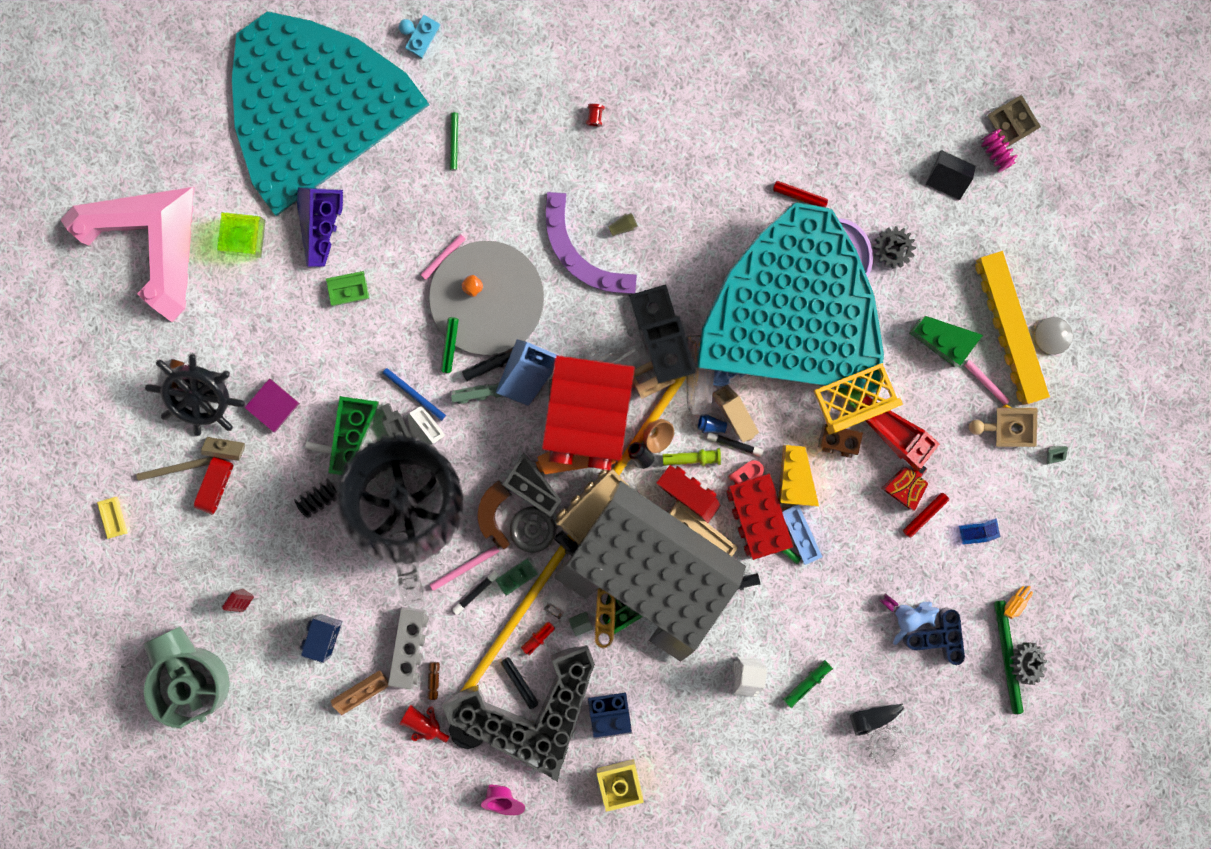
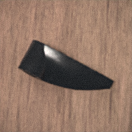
(871, 719)

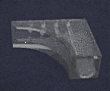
(629, 356)

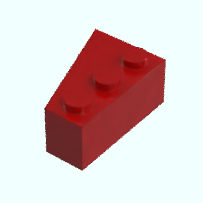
(689, 492)

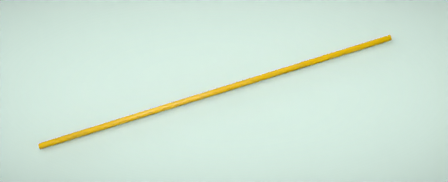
(560, 553)

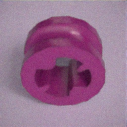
(888, 602)

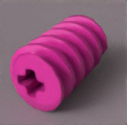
(999, 150)

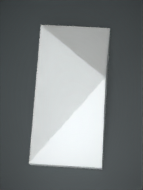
(424, 427)

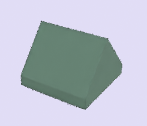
(580, 623)

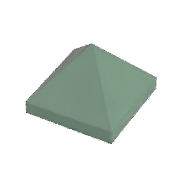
(1056, 454)

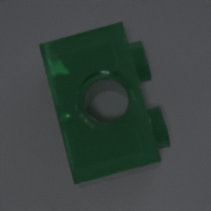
(517, 576)

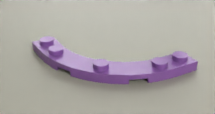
(573, 260)

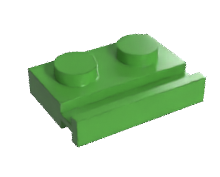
(347, 288)

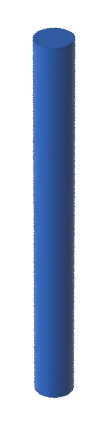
(414, 394)

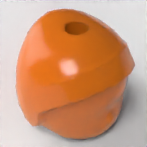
(472, 285)

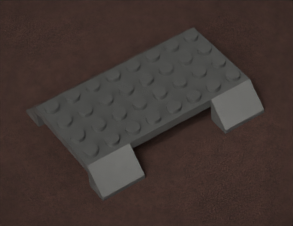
(655, 570)

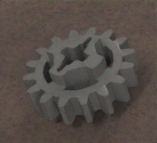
(892, 239)
(1028, 663)

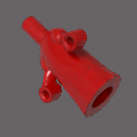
(420, 723)

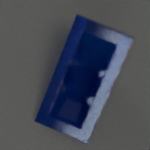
(979, 531)

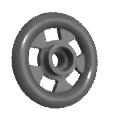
(532, 546)

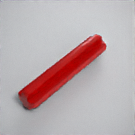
(800, 194)
(926, 515)

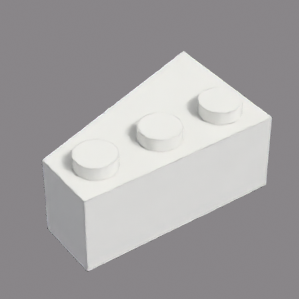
(749, 676)

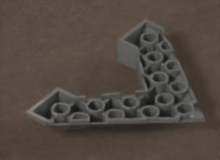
(537, 743)

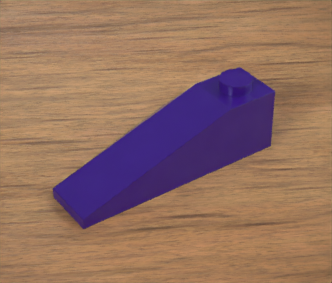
(317, 217)

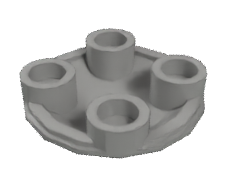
(1053, 335)

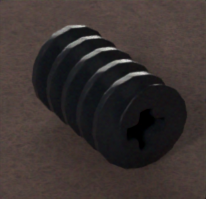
(317, 499)

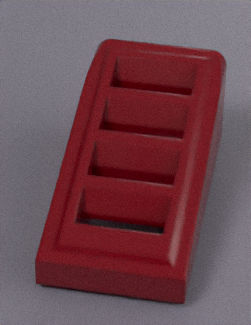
(238, 601)

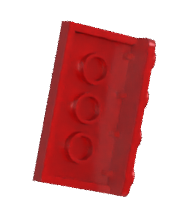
(759, 517)

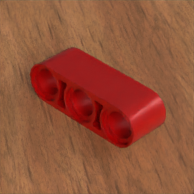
(212, 485)

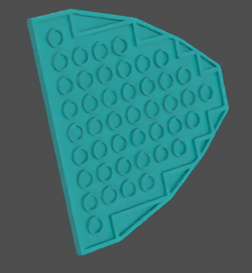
(311, 103)
(796, 306)

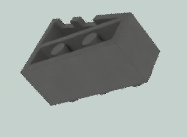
(532, 486)

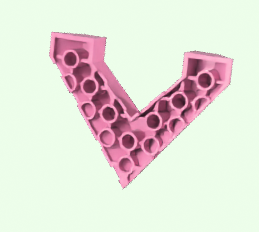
(168, 224)

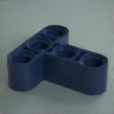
(941, 637)

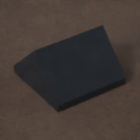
(951, 175)

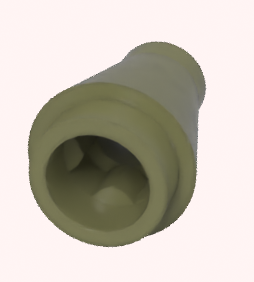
(623, 224)

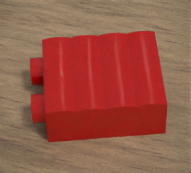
(587, 411)

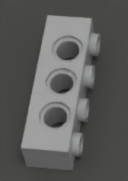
(398, 676)

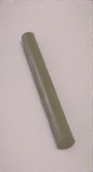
(174, 468)

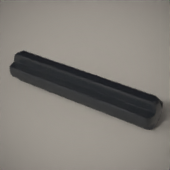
(519, 683)

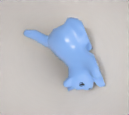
(911, 619)

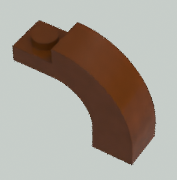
(487, 510)

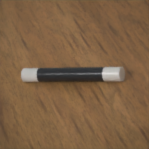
(735, 444)
(475, 592)

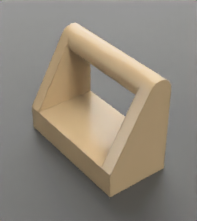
(650, 386)

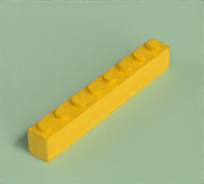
(1012, 328)

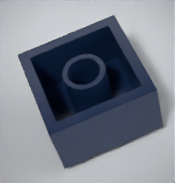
(320, 638)

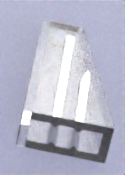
(699, 384)

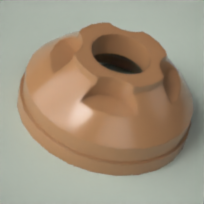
(661, 438)

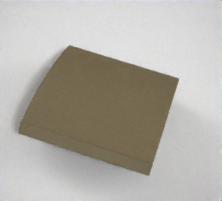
(1014, 120)

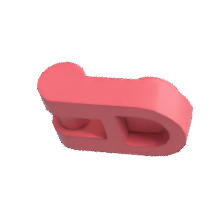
(751, 469)

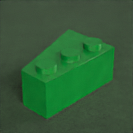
(945, 339)

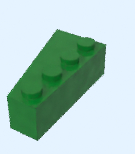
(351, 428)

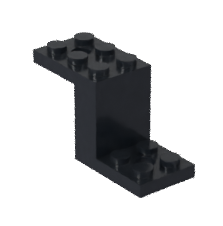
(662, 334)

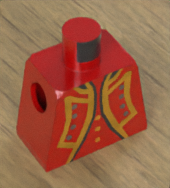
(907, 486)

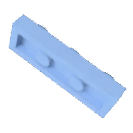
(801, 534)

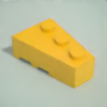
(796, 478)

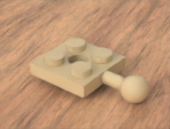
(1004, 434)

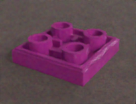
(272, 405)

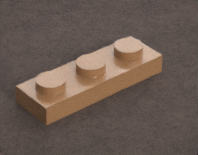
(360, 692)

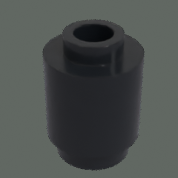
(640, 455)

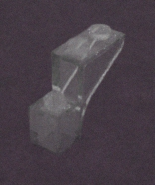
(409, 582)

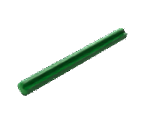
(1007, 652)

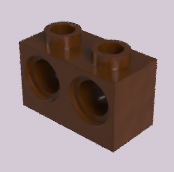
(839, 443)

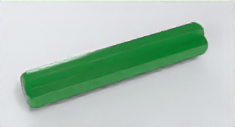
(449, 344)

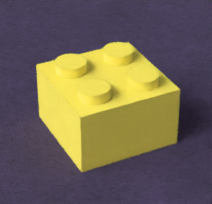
(620, 785)

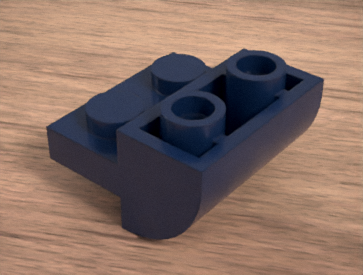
(610, 715)

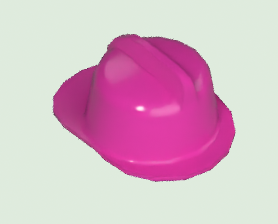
(501, 801)

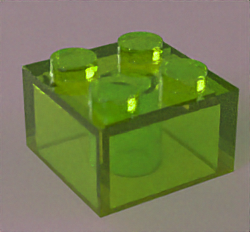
(241, 235)

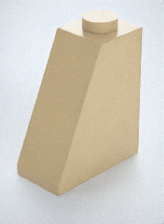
(735, 413)

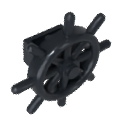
(197, 389)

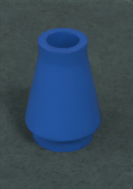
(709, 424)

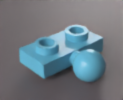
(421, 35)

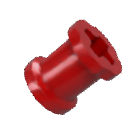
(595, 115)

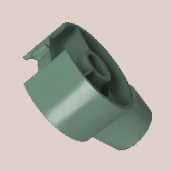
(170, 652)

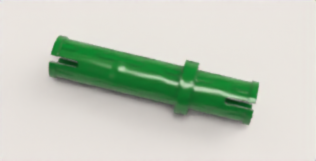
(808, 683)

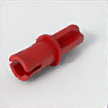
(538, 638)

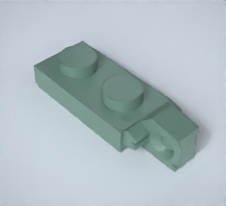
(479, 392)

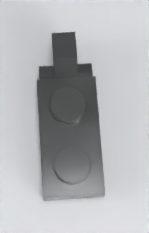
(394, 422)

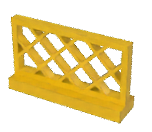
(867, 411)

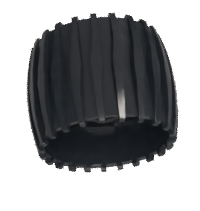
(392, 453)

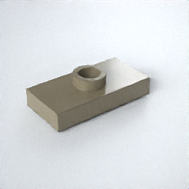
(223, 448)

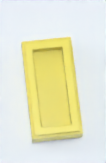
(112, 517)

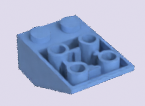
(526, 372)

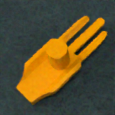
(1017, 604)

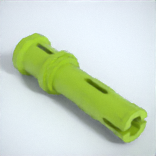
(702, 457)

